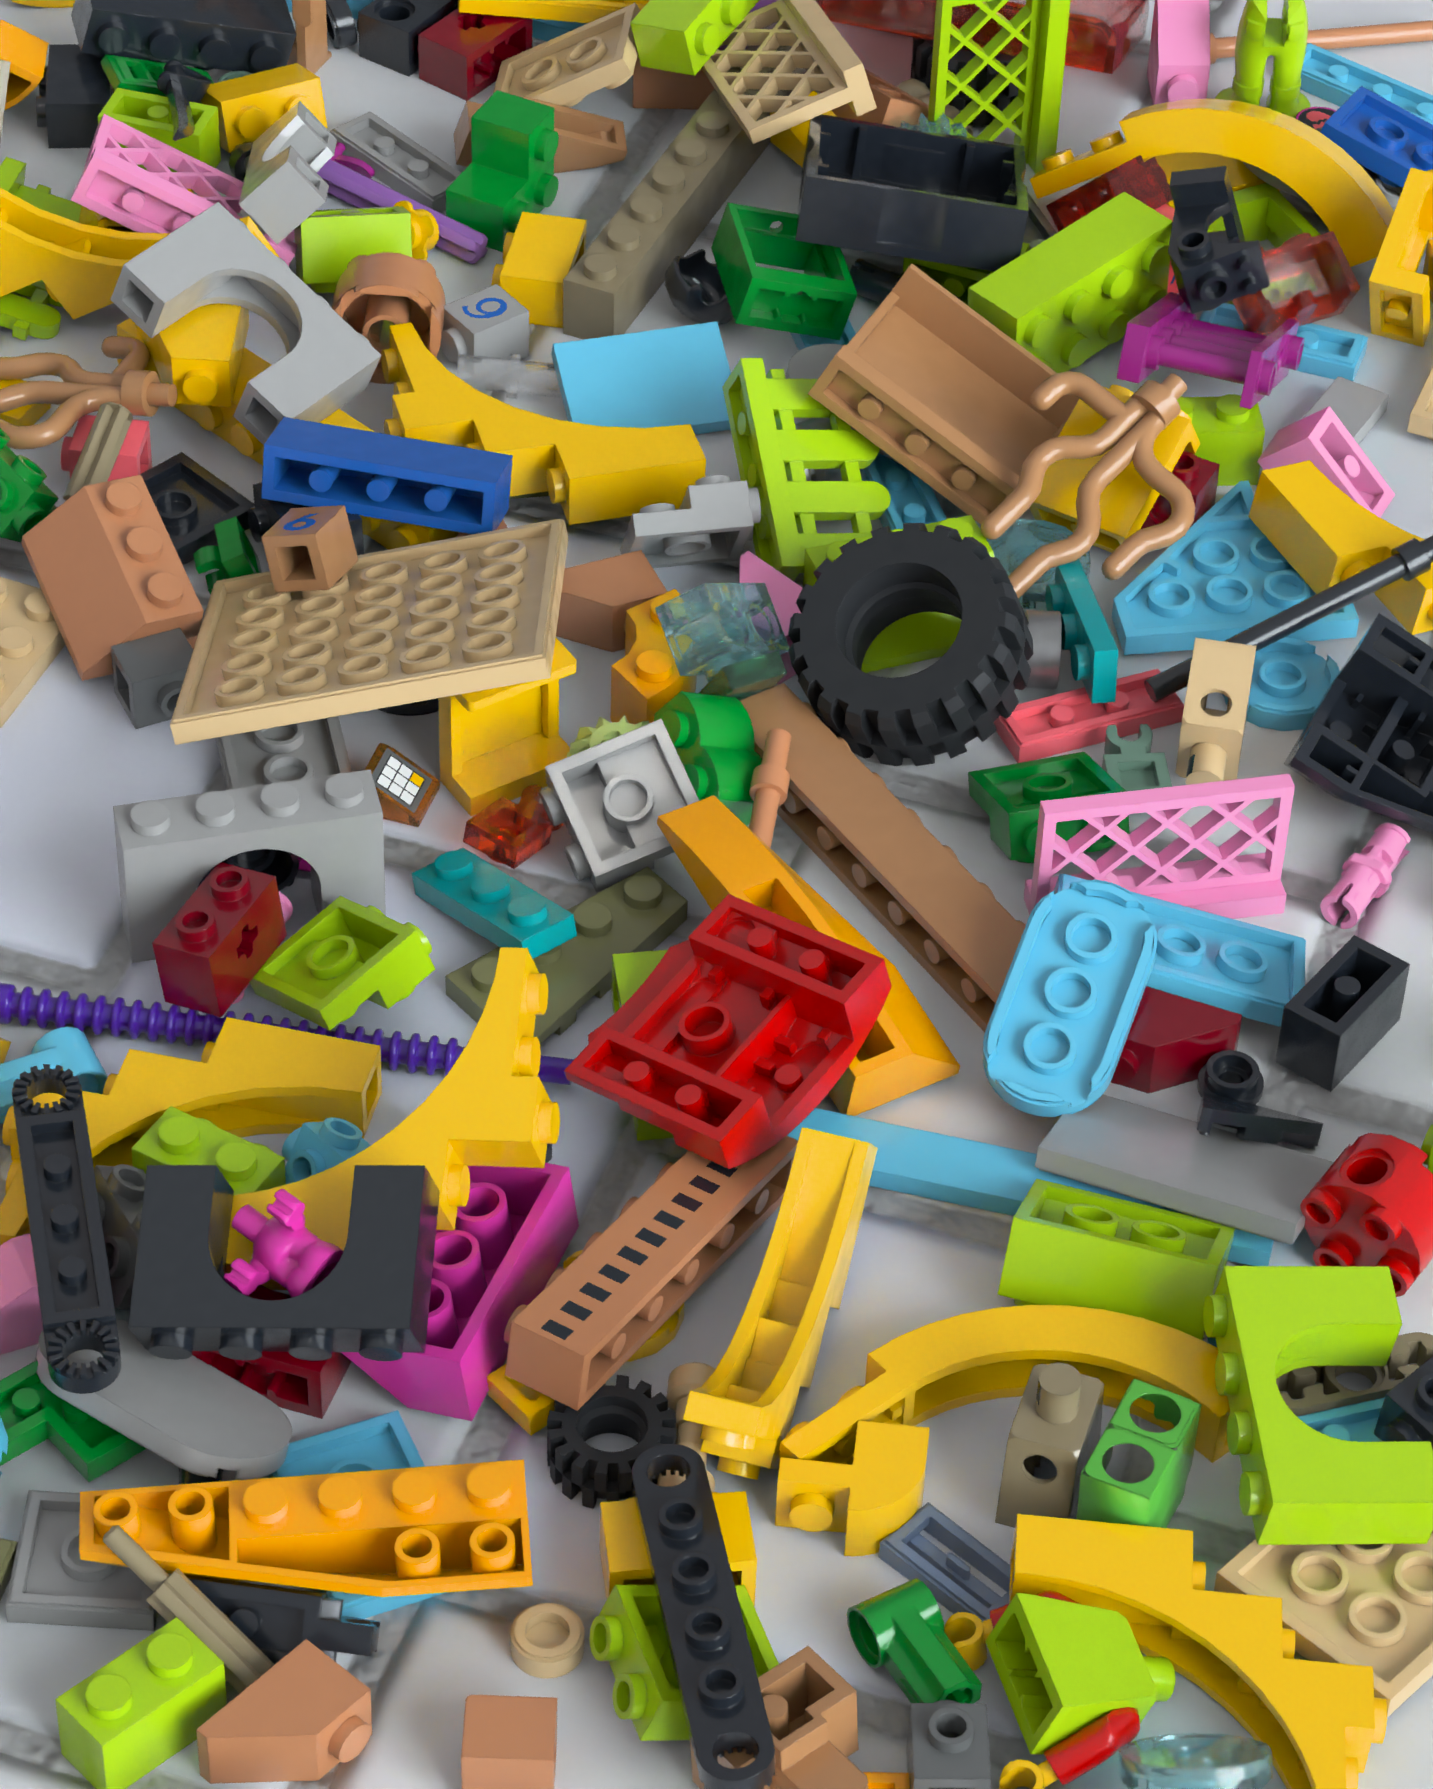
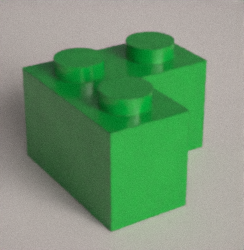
(509, 167)

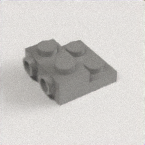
(707, 528)
(614, 801)

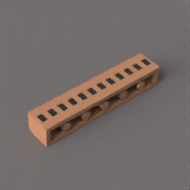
(640, 1271)

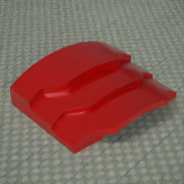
(736, 1032)

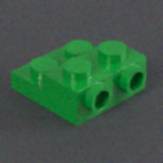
(1014, 794)

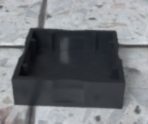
(912, 193)

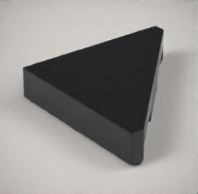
(1256, 1122)

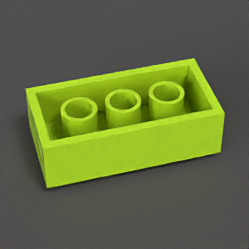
(1080, 283)

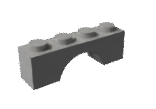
(282, 174)

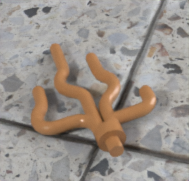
(81, 390)
(1129, 438)

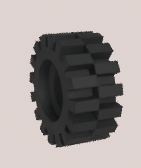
(608, 1411)

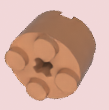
(391, 291)

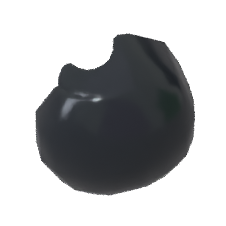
(697, 289)

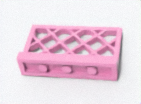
(157, 197)
(1217, 884)

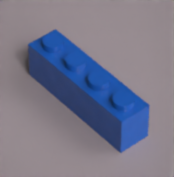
(386, 476)

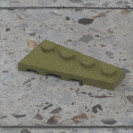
(620, 919)

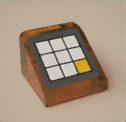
(401, 786)

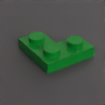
(37, 1414)

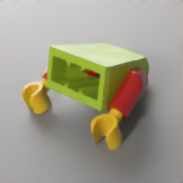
(1069, 1680)

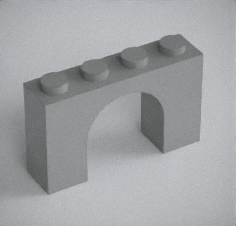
(223, 262)
(177, 840)

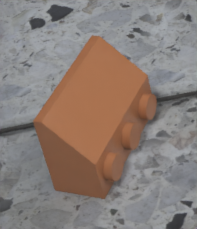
(110, 572)

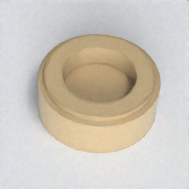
(547, 1640)

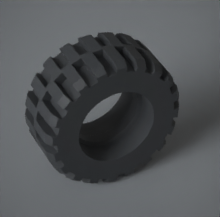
(890, 580)

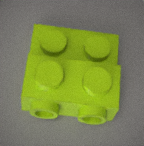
(342, 961)
(635, 1644)

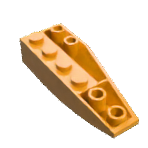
(729, 858)
(331, 1531)

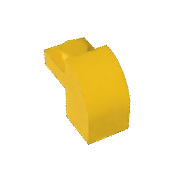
(862, 1498)

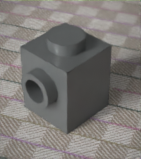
(150, 675)
(948, 1746)

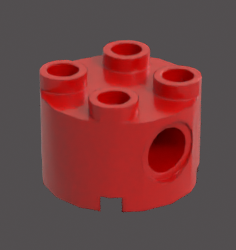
(1374, 1209)

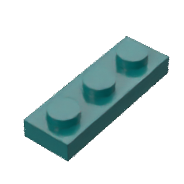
(1084, 632)
(493, 903)

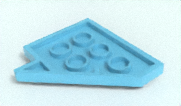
(1216, 586)

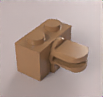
(811, 1727)

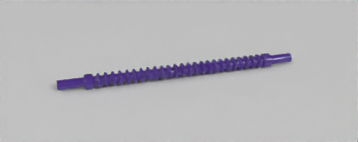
(207, 1028)

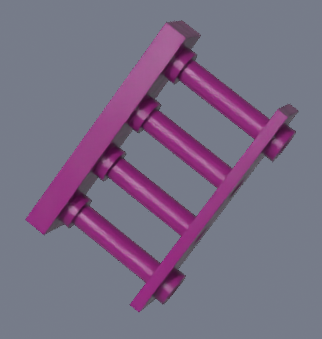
(1174, 339)

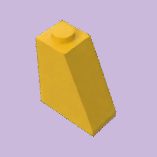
(202, 353)

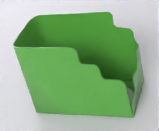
(1158, 1496)

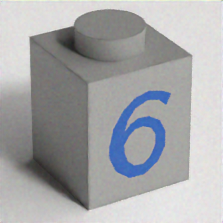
(485, 325)

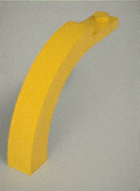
(1253, 134)
(992, 1357)

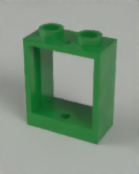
(774, 298)

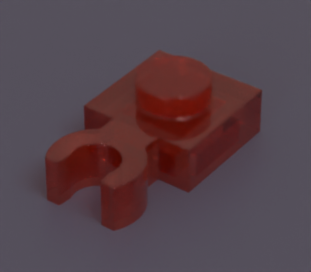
(511, 830)

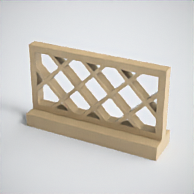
(814, 46)

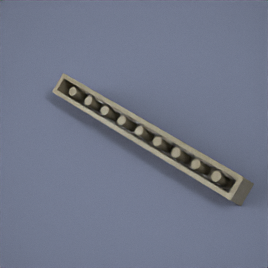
(661, 218)

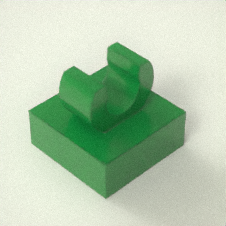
(232, 556)

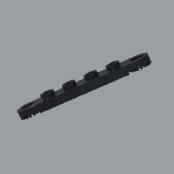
(66, 1230)
(702, 1619)

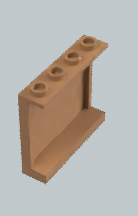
(943, 394)

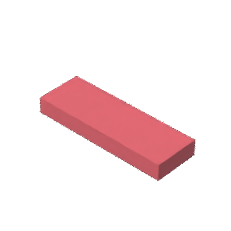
(1072, 722)

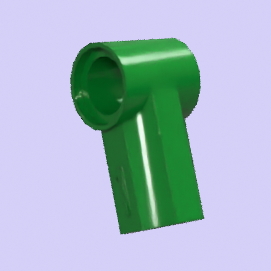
(908, 1637)

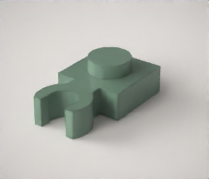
(1133, 763)

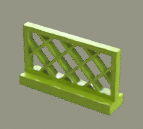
(1038, 64)

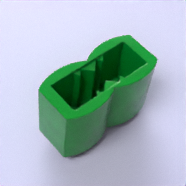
(714, 746)

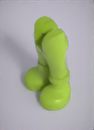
(1262, 37)

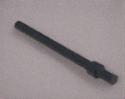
(1406, 562)

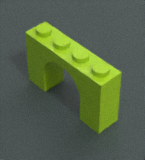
(1293, 1477)

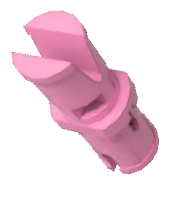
(1365, 875)

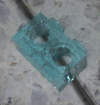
(720, 626)

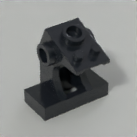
(1206, 264)

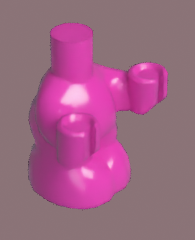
(281, 1249)

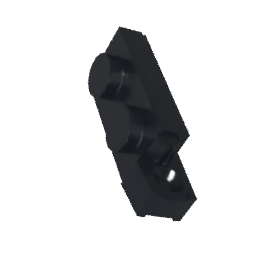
(284, 1617)

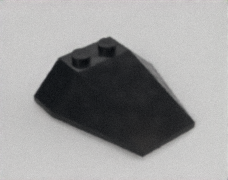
(1376, 729)

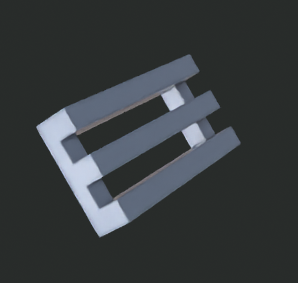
(946, 1573)

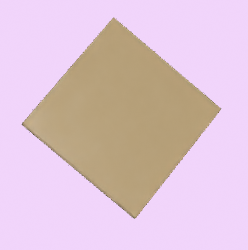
(384, 636)

